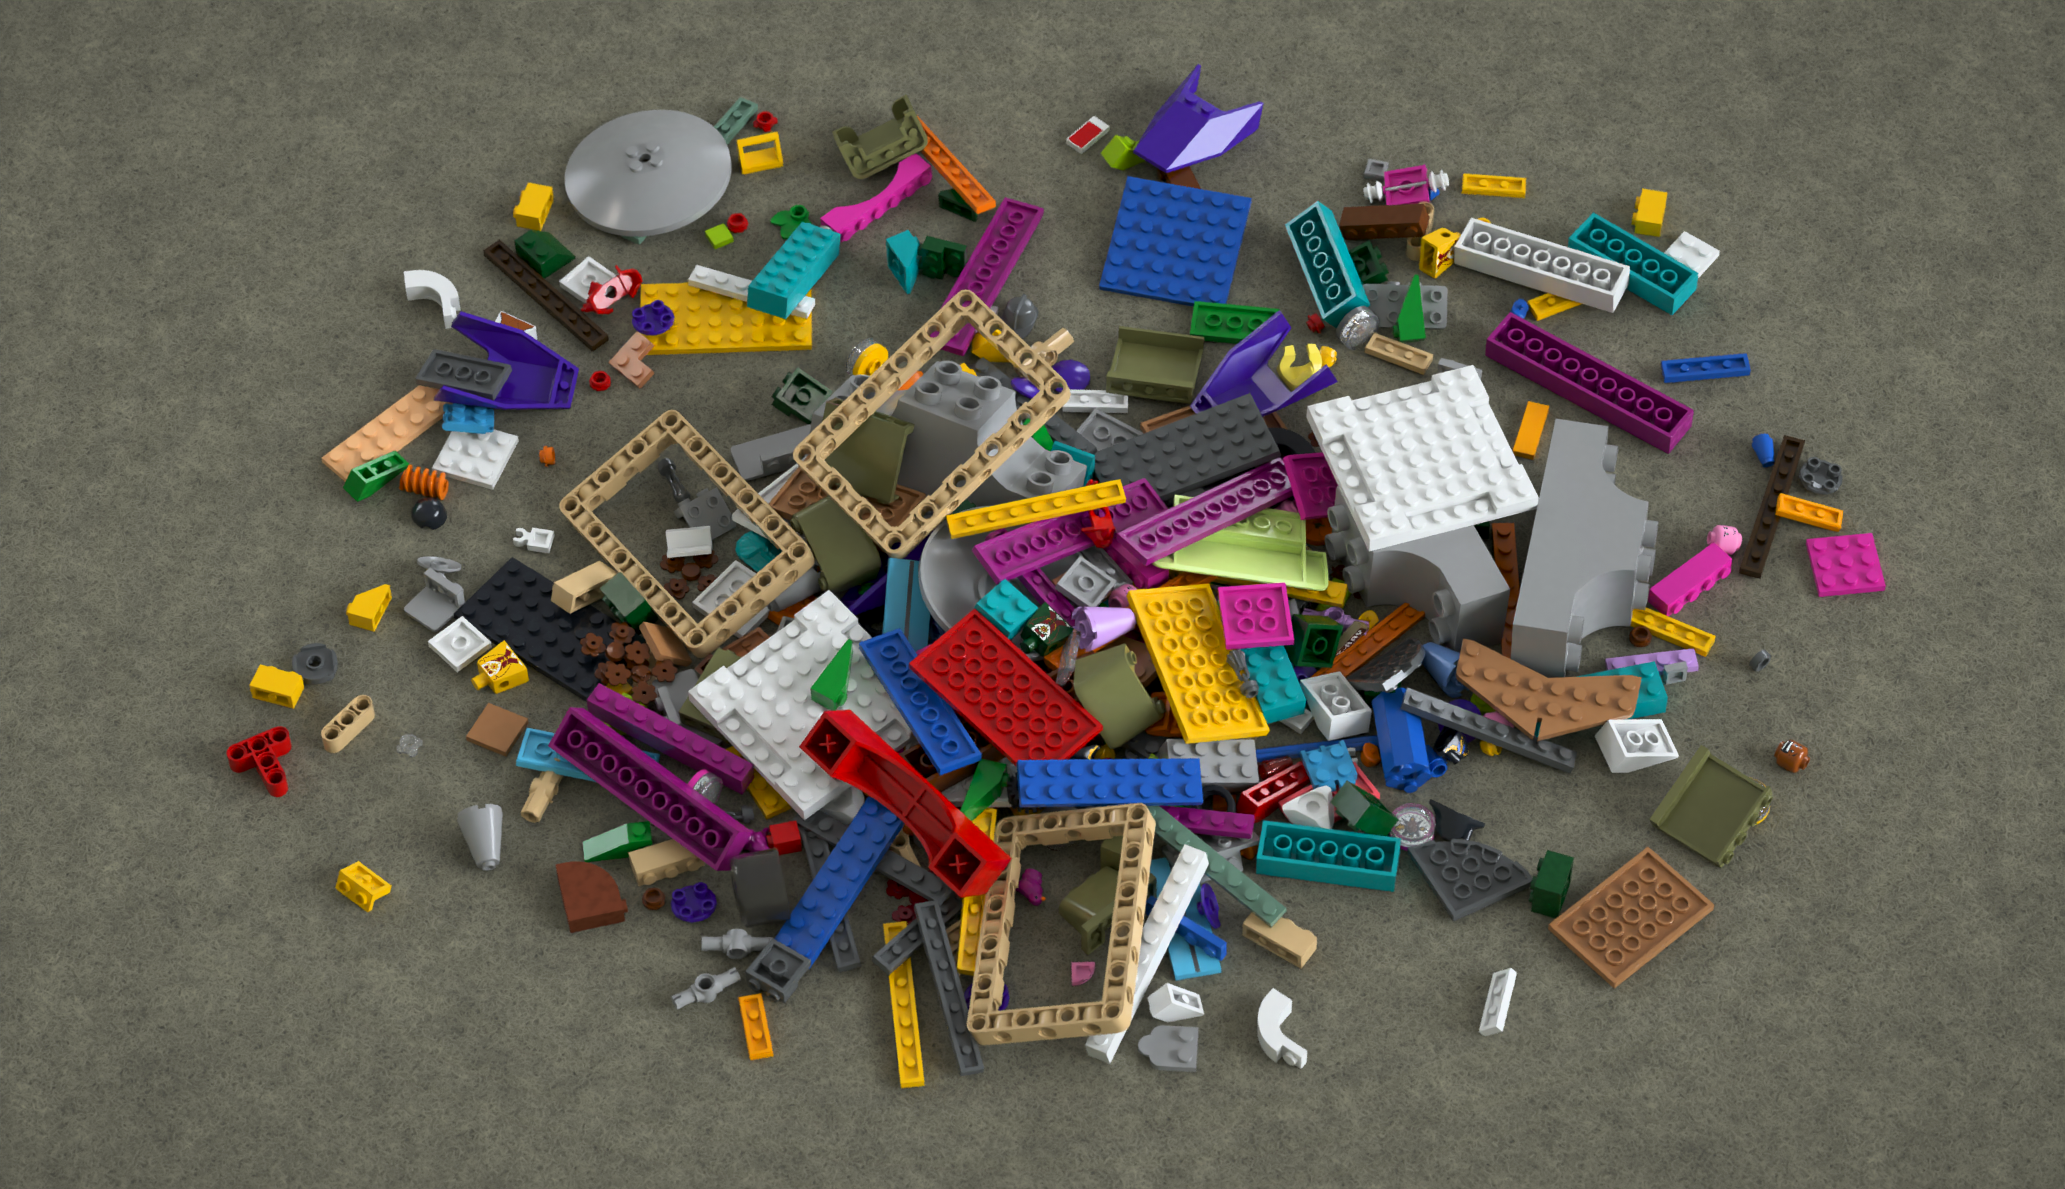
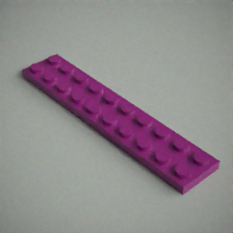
(993, 261)
(1207, 513)
(1061, 536)

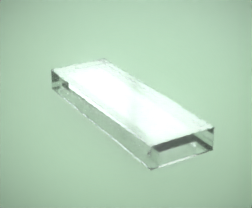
(1068, 657)

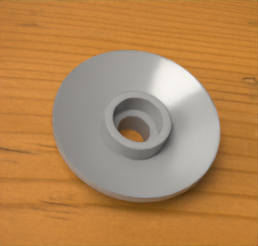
(439, 564)

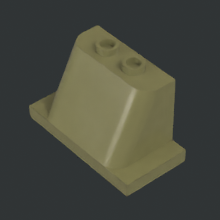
(1092, 906)

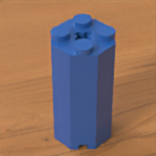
(1400, 743)

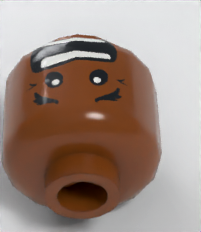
(1792, 756)

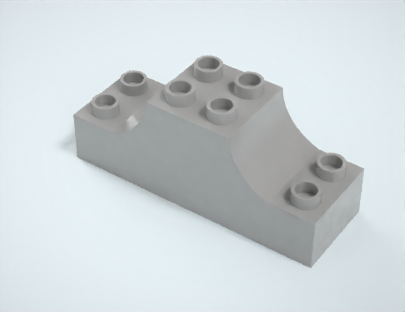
(951, 420)
(1581, 553)
(1438, 574)

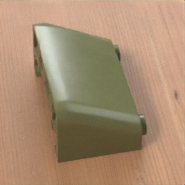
(883, 144)
(838, 544)
(1115, 695)

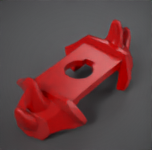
(624, 283)
(1102, 527)

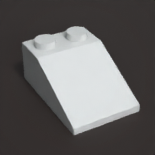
(1336, 706)
(1635, 744)

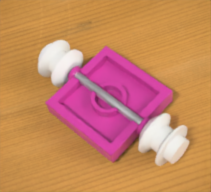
(1406, 186)

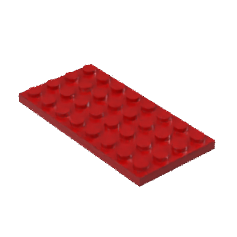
(1004, 693)

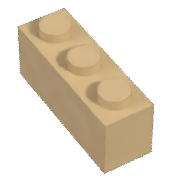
(581, 587)
(662, 861)
(1282, 939)

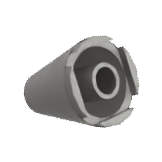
(801, 589)
(482, 834)

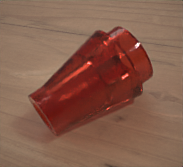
(1273, 766)

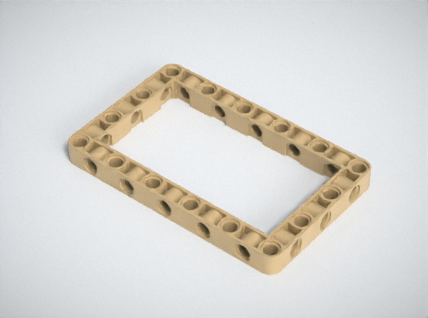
(888, 380)
(749, 598)
(1070, 1020)

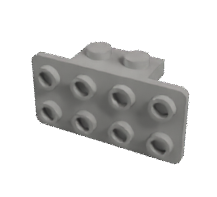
(1388, 298)
(768, 454)
(672, 697)
(1226, 846)

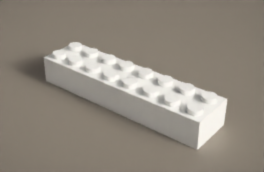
(1541, 265)

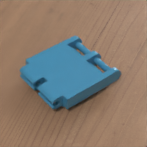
(467, 418)
(1329, 766)

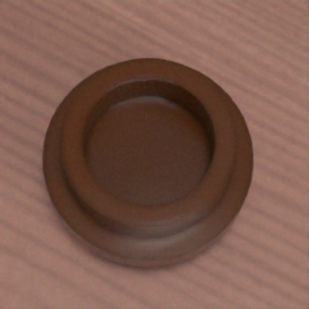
(1640, 636)
(653, 899)

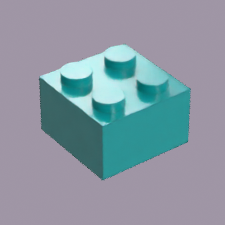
(1006, 609)

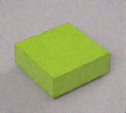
(719, 236)

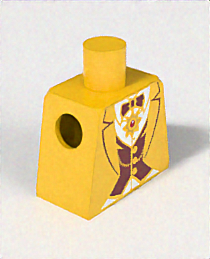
(1437, 251)
(500, 670)

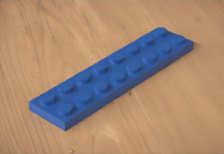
(922, 708)
(1109, 782)
(840, 879)

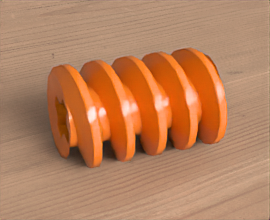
(424, 483)

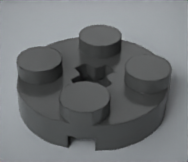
(320, 673)

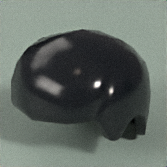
(429, 513)

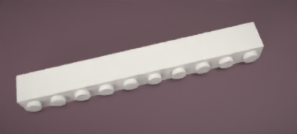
(1157, 936)

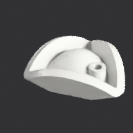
(845, 805)
(1312, 808)

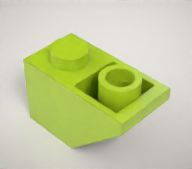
(1120, 153)

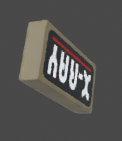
(1350, 636)

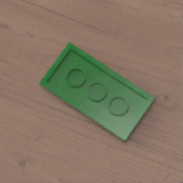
(1226, 321)

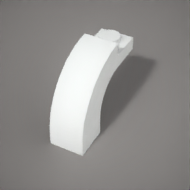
(433, 286)
(1275, 1044)

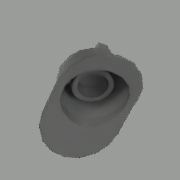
(1020, 315)

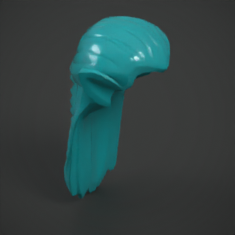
(756, 550)

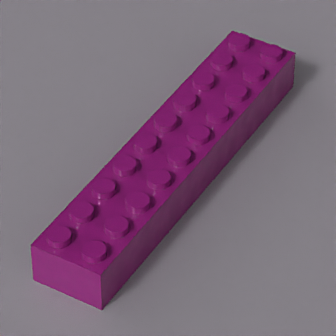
(1589, 382)
(649, 788)

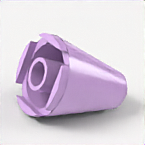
(1101, 625)

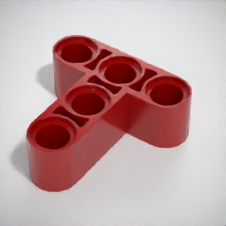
(273, 744)

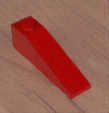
(1264, 797)

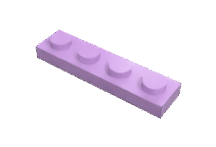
(1660, 659)

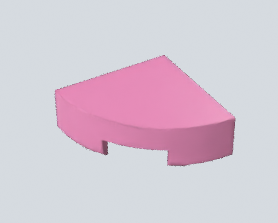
(1081, 972)

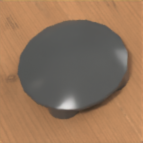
(1820, 476)

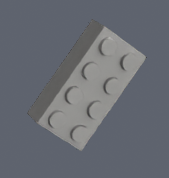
(1222, 762)

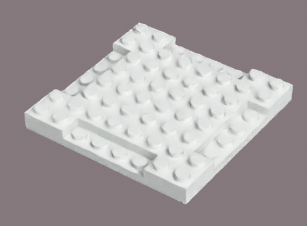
(1421, 459)
(768, 709)

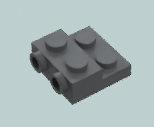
(777, 971)

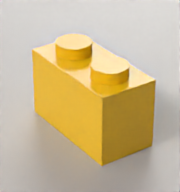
(533, 206)
(1650, 212)
(276, 686)

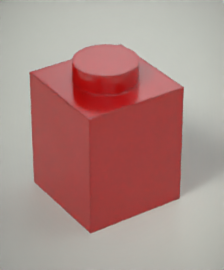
(784, 837)

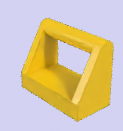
(760, 159)

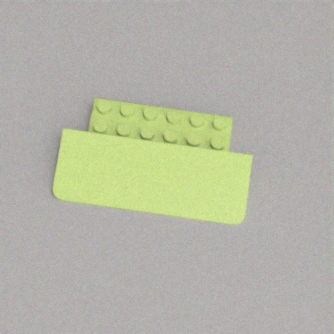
(1256, 549)

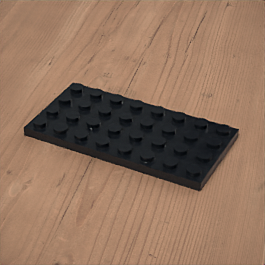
(519, 609)

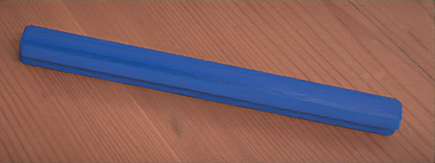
(1293, 751)

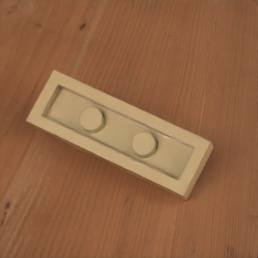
(1399, 353)

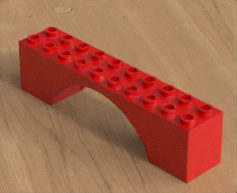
(954, 844)

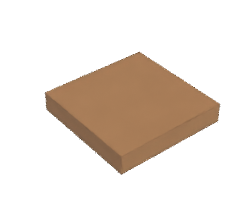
(664, 644)
(497, 729)

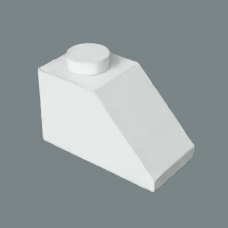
(1174, 1004)

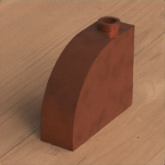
(589, 896)

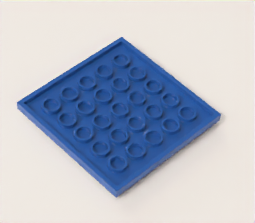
(1175, 243)

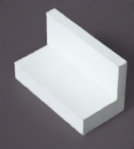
(689, 541)

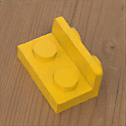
(361, 885)

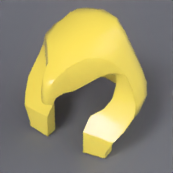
(1295, 376)

